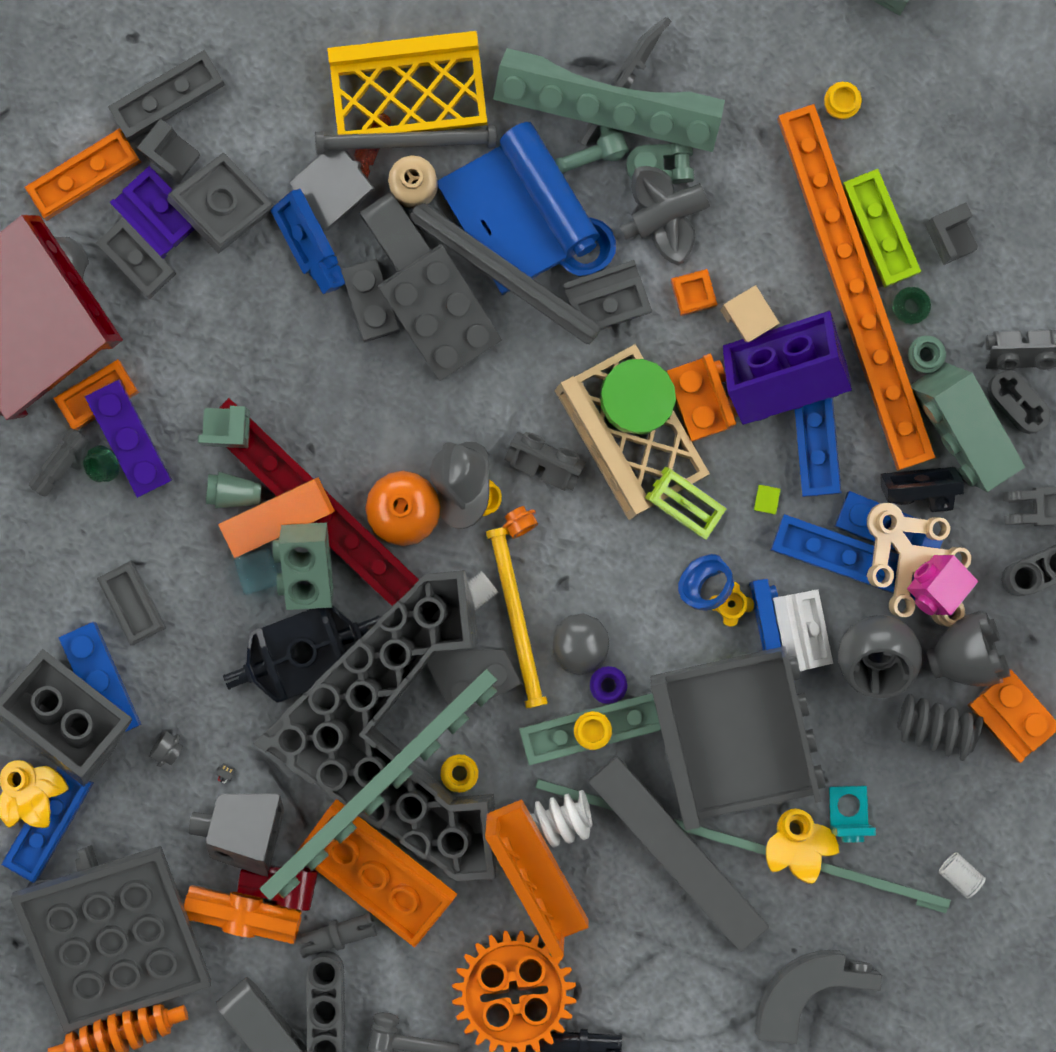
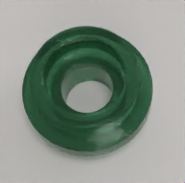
(923, 305)
(101, 464)

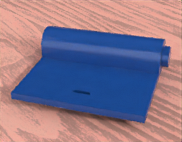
(522, 202)

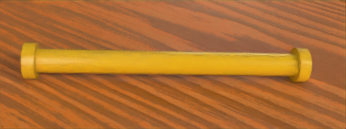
(516, 617)

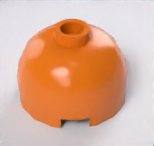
(393, 522)

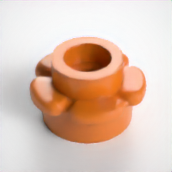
(520, 522)

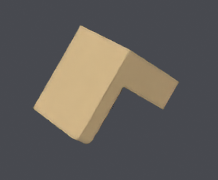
(750, 314)

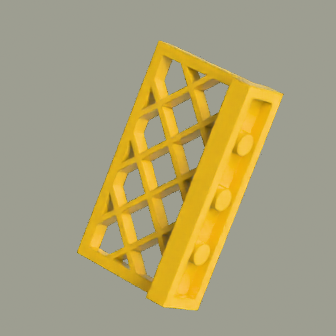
(408, 54)

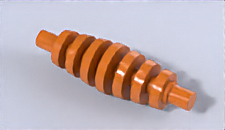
(125, 1031)

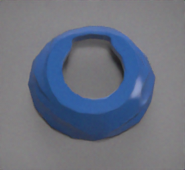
(607, 251)
(694, 577)

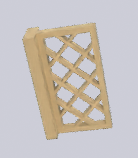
(608, 453)

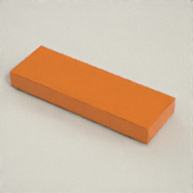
(82, 174)
(264, 521)

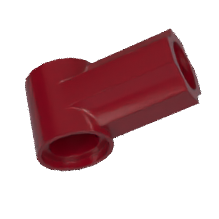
(299, 898)

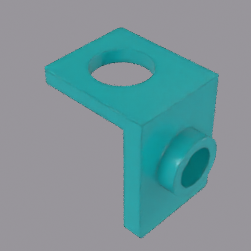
(854, 827)

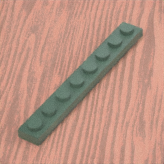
(369, 797)

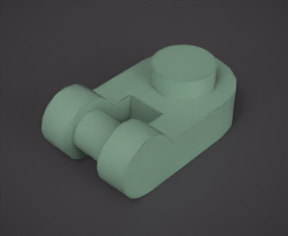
(654, 156)

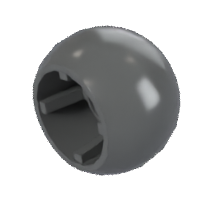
(880, 656)

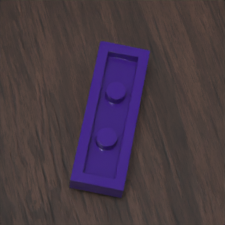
(128, 438)

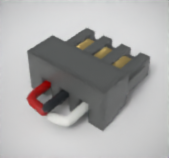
(225, 772)

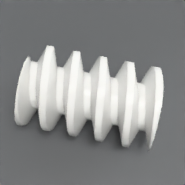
(563, 820)

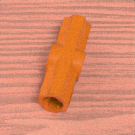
(242, 914)

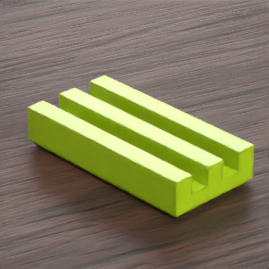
(661, 487)

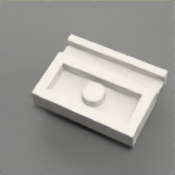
(803, 629)

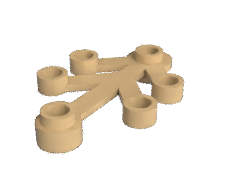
(909, 557)

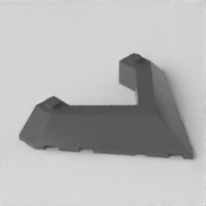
(334, 738)

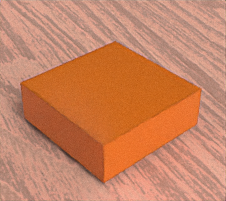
(693, 292)

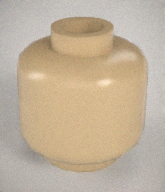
(417, 170)

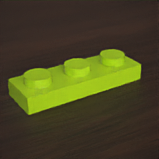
(881, 228)

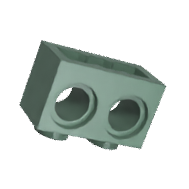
(304, 566)

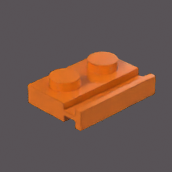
(1014, 716)

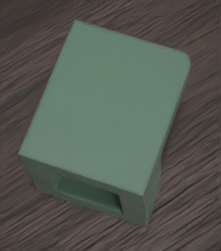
(225, 427)

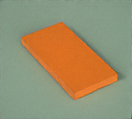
(383, 879)

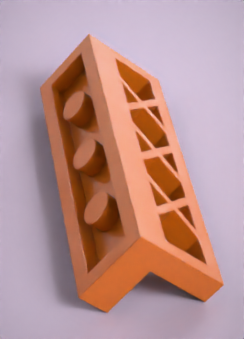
(535, 875)

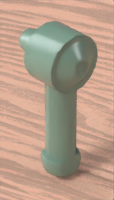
(609, 147)

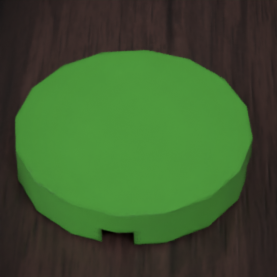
(637, 396)

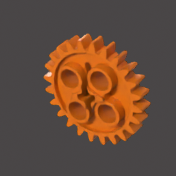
(519, 1029)

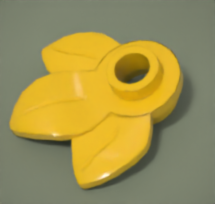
(31, 797)
(802, 851)

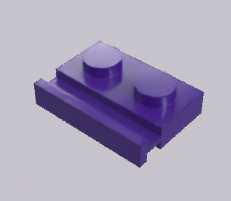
(150, 214)

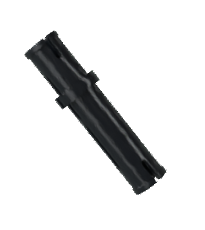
(580, 1042)

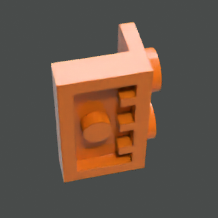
(702, 397)

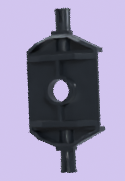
(271, 658)

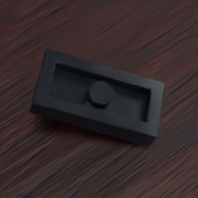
(936, 485)

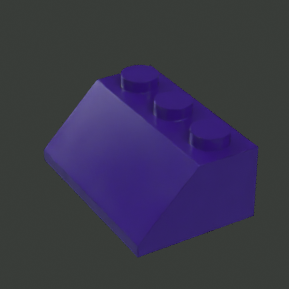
(786, 368)

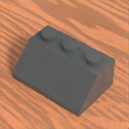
(63, 717)

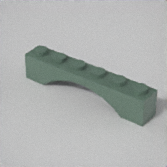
(667, 116)

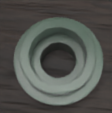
(936, 348)

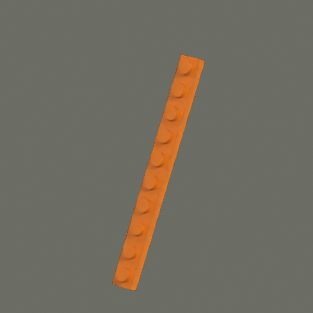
(855, 287)

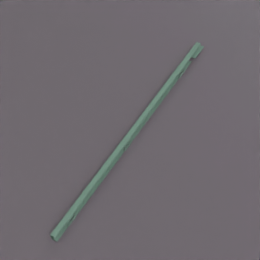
(923, 898)

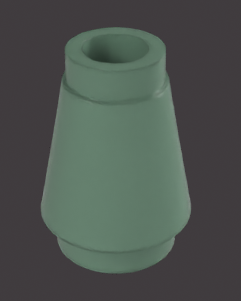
(231, 491)

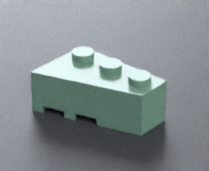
(967, 426)

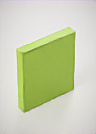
(767, 499)

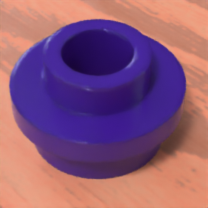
(620, 688)

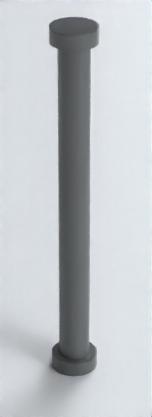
(406, 139)

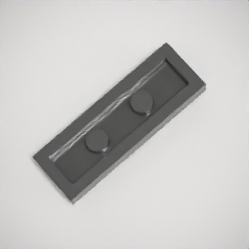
(166, 95)

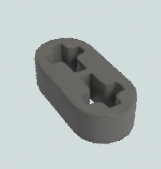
(1012, 408)

